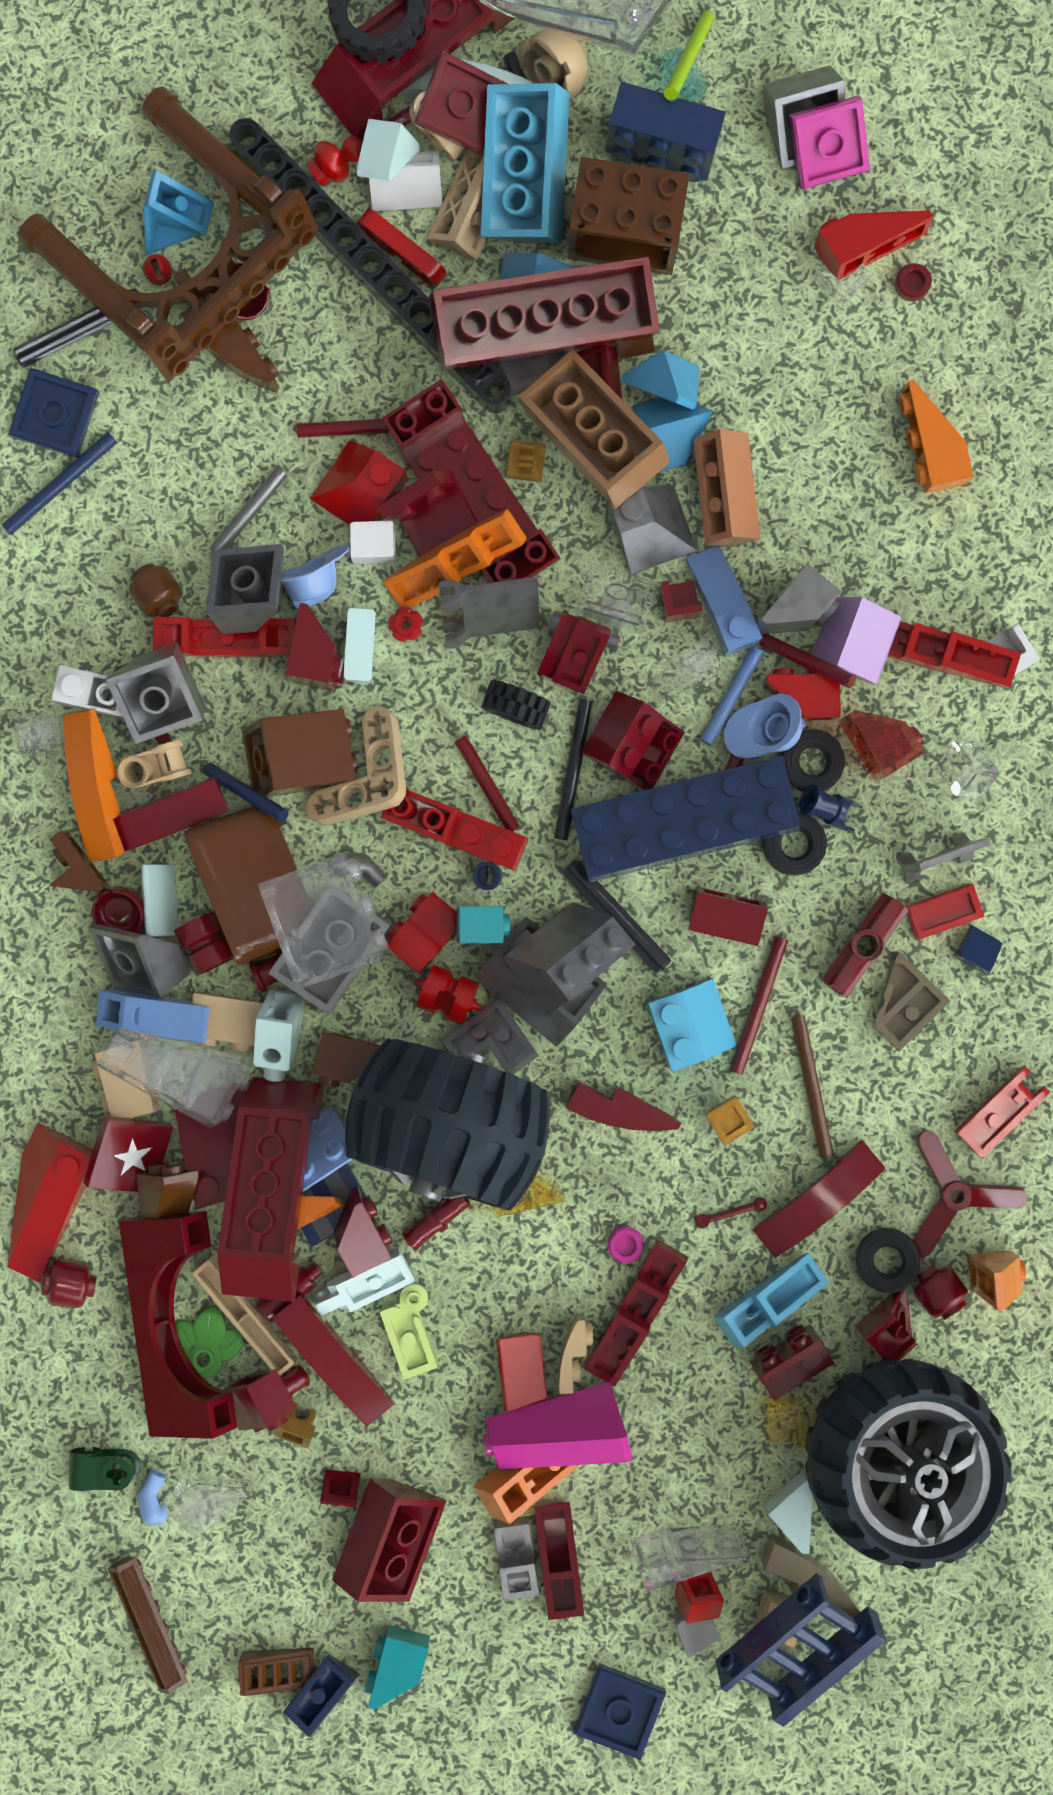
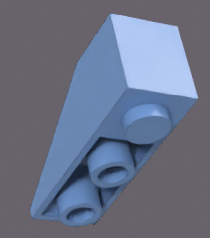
(152, 1015)

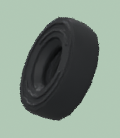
(834, 760)
(801, 865)
(888, 1238)

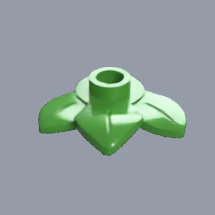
(210, 1337)

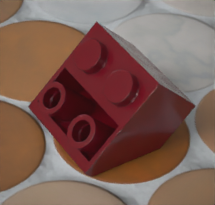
(633, 741)

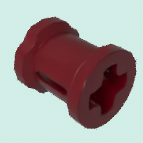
(261, 970)

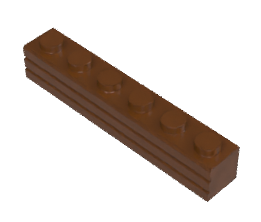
(148, 1624)

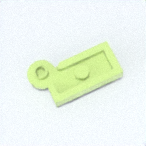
(408, 1332)

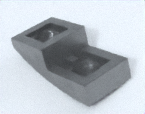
(516, 1559)

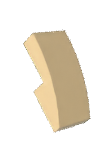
(575, 1345)

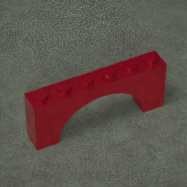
(174, 1393)

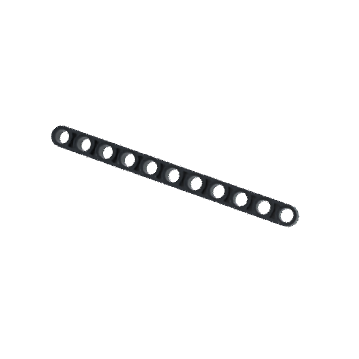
(361, 252)

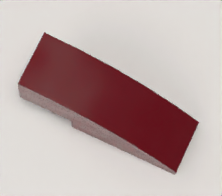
(619, 1110)
(559, 1561)

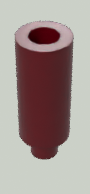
(305, 1284)

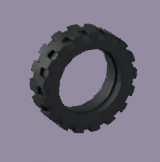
(378, 46)

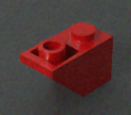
(814, 693)

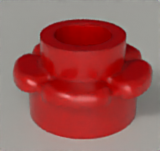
(414, 629)

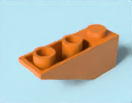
(938, 446)

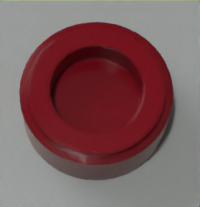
(913, 282)

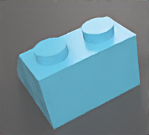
(691, 1025)

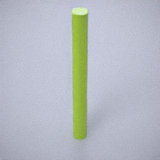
(689, 55)

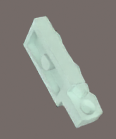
(365, 1288)

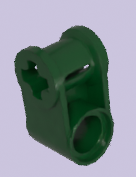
(97, 1469)

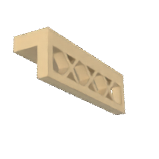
(466, 213)

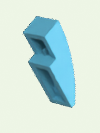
(771, 1301)

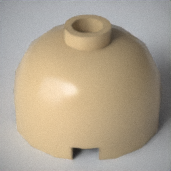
(555, 59)

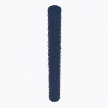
(59, 483)

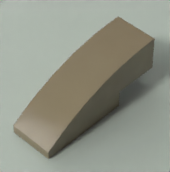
(786, 1561)

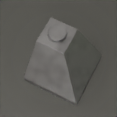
(651, 528)
(139, 960)

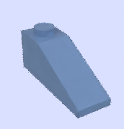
(724, 601)

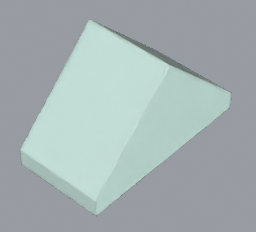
(385, 150)
(793, 1511)

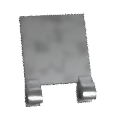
(489, 608)
(963, 851)

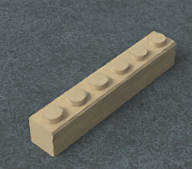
(246, 1319)

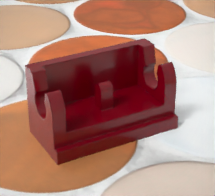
(727, 916)

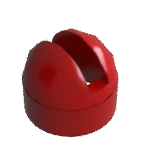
(165, 268)

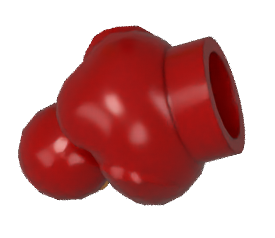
(331, 163)

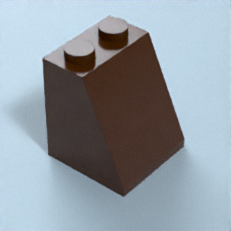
(299, 752)

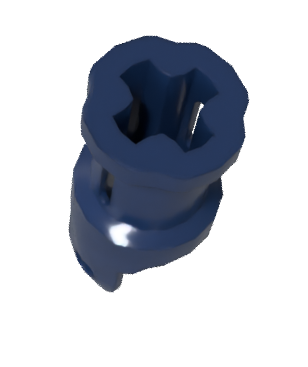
(828, 807)

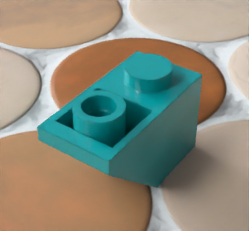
(482, 924)
(399, 1667)

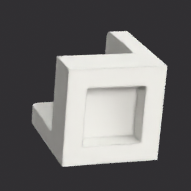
(373, 542)
(1016, 640)

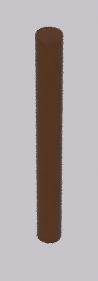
(812, 1086)

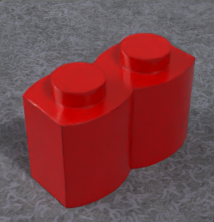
(424, 932)

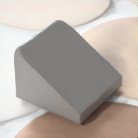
(695, 1635)

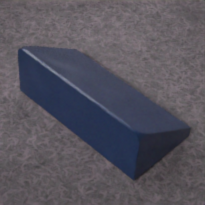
(320, 1694)

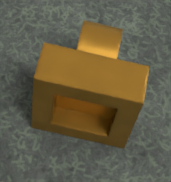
(526, 461)
(729, 1120)
(297, 1430)

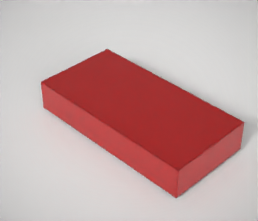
(944, 911)

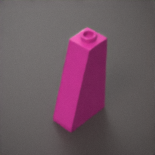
(560, 1432)

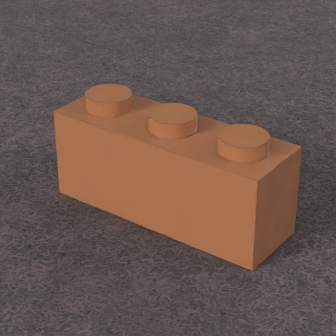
(726, 488)

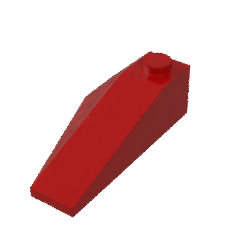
(46, 1198)

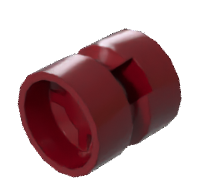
(205, 942)

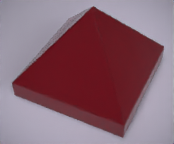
(340, 1488)

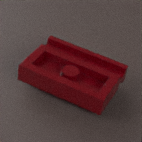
(574, 652)

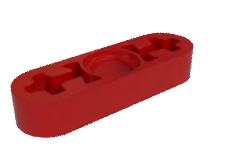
(398, 244)

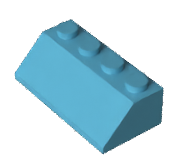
(525, 162)

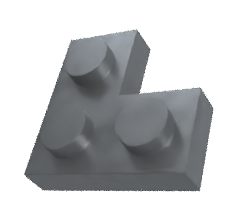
(497, 1032)

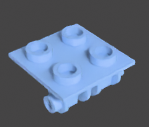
(325, 1147)

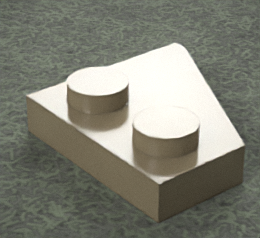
(907, 1004)

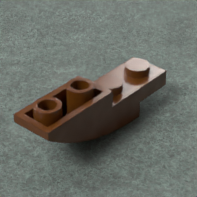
(237, 348)

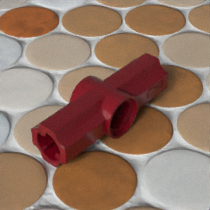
(878, 926)

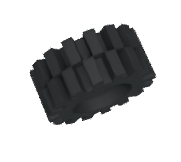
(516, 704)

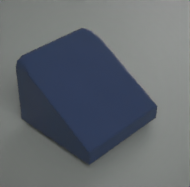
(978, 950)

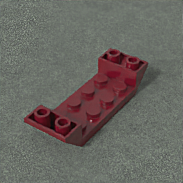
(360, 88)
(437, 437)
(266, 1189)

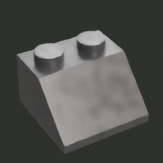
(796, 95)
(244, 587)
(802, 604)
(156, 693)

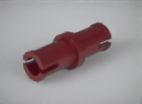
(434, 1220)

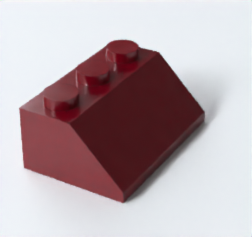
(388, 1542)

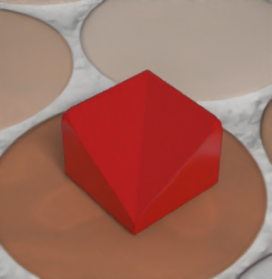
(699, 1598)

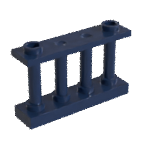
(818, 1671)

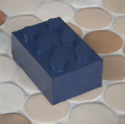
(664, 132)

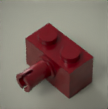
(265, 1398)

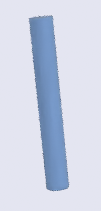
(731, 696)

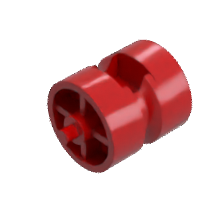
(447, 994)

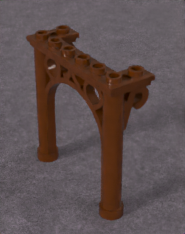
(282, 216)

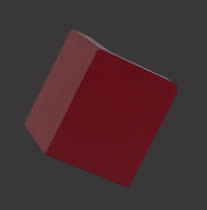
(679, 601)

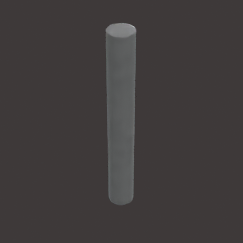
(249, 510)

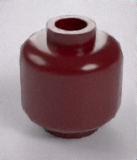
(68, 1283)
(941, 1291)

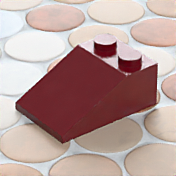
(208, 1153)

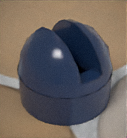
(480, 876)

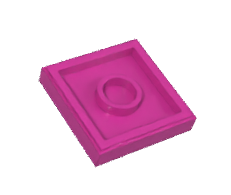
(830, 142)

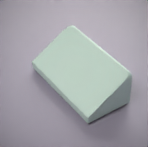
(359, 645)
(159, 900)

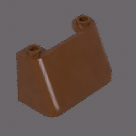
(232, 860)

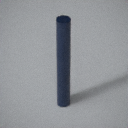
(246, 792)

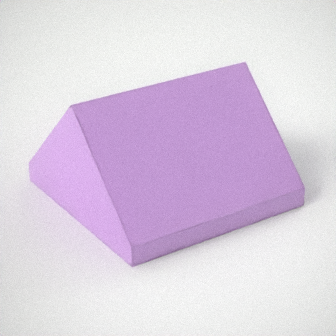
(858, 637)

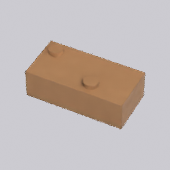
(594, 429)

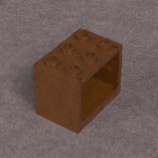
(627, 214)

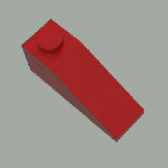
(867, 237)

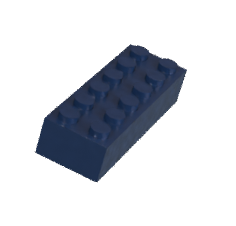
(686, 819)

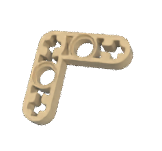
(377, 777)

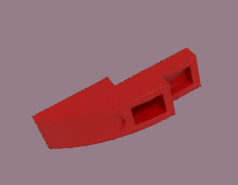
(458, 830)

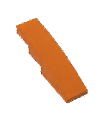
(455, 559)
(89, 776)

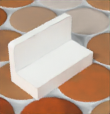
(412, 187)

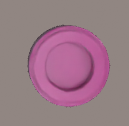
(625, 1244)

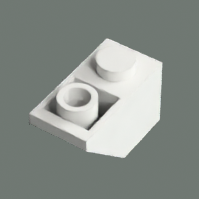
(84, 691)

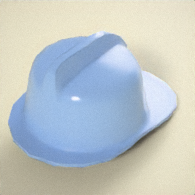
(314, 579)
(764, 727)

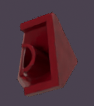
(889, 1327)

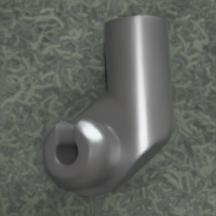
(369, 868)

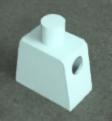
(278, 1033)

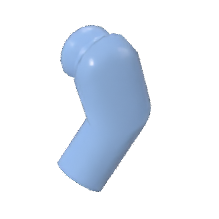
(147, 1499)

